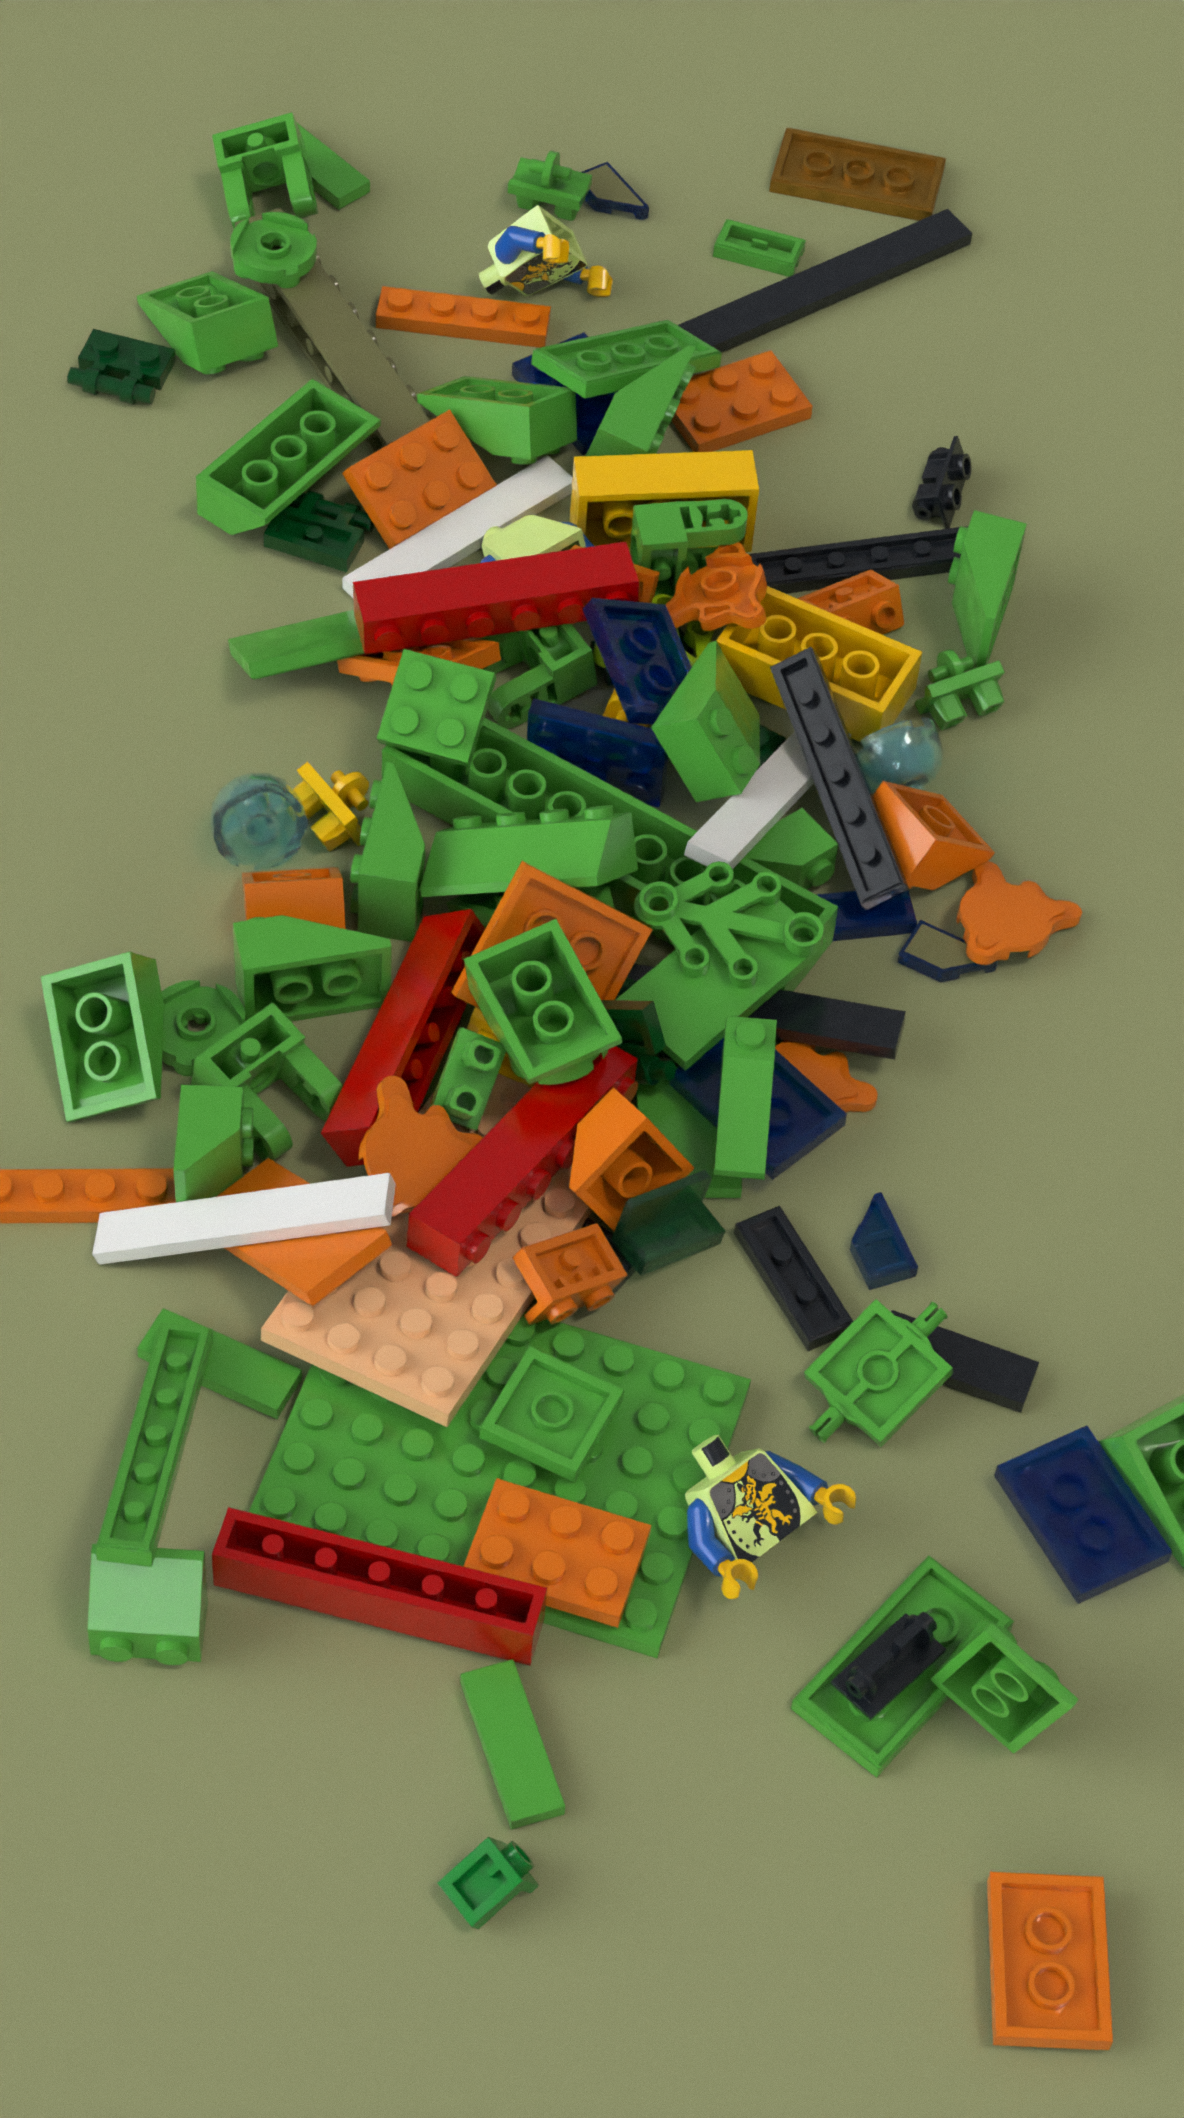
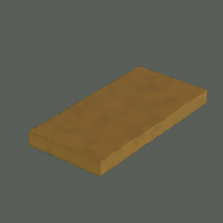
(857, 174)

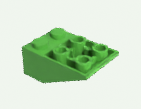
(644, 409)
(391, 864)

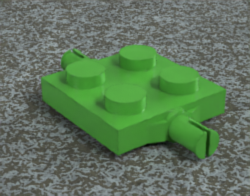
(878, 1372)

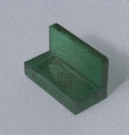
(667, 1224)

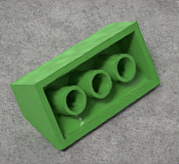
(281, 458)
(574, 849)

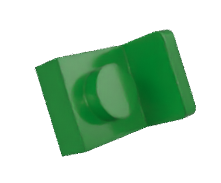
(488, 1880)

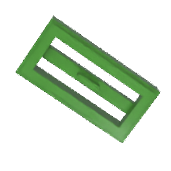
(759, 248)

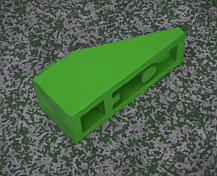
(745, 1097)

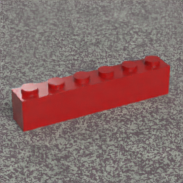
(490, 597)
(408, 1030)
(511, 1166)
(379, 1586)

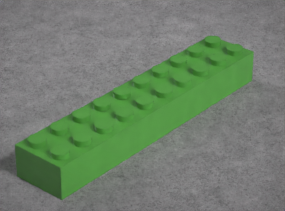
(522, 777)

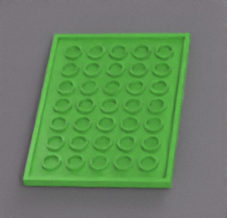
(422, 1487)

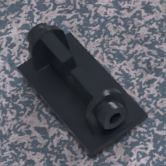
(943, 483)
(890, 1664)

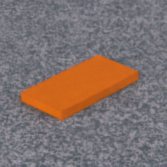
(311, 1264)

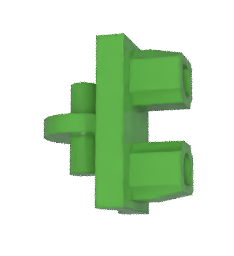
(549, 183)
(956, 684)
(468, 1077)

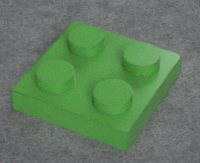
(436, 707)
(551, 1414)

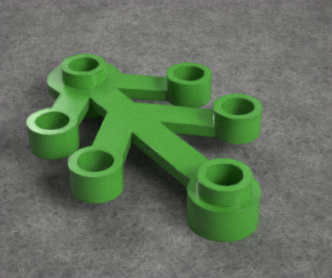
(722, 919)

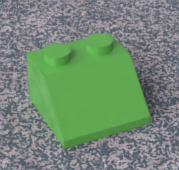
(211, 1141)
(149, 1609)

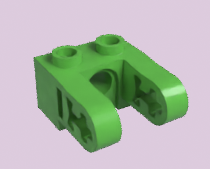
(262, 158)
(669, 534)
(558, 665)
(256, 1057)

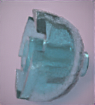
(902, 755)
(258, 821)

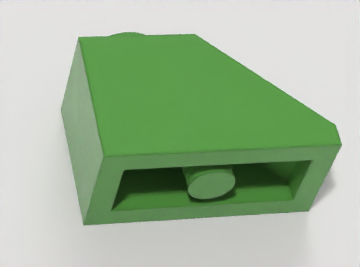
(797, 850)

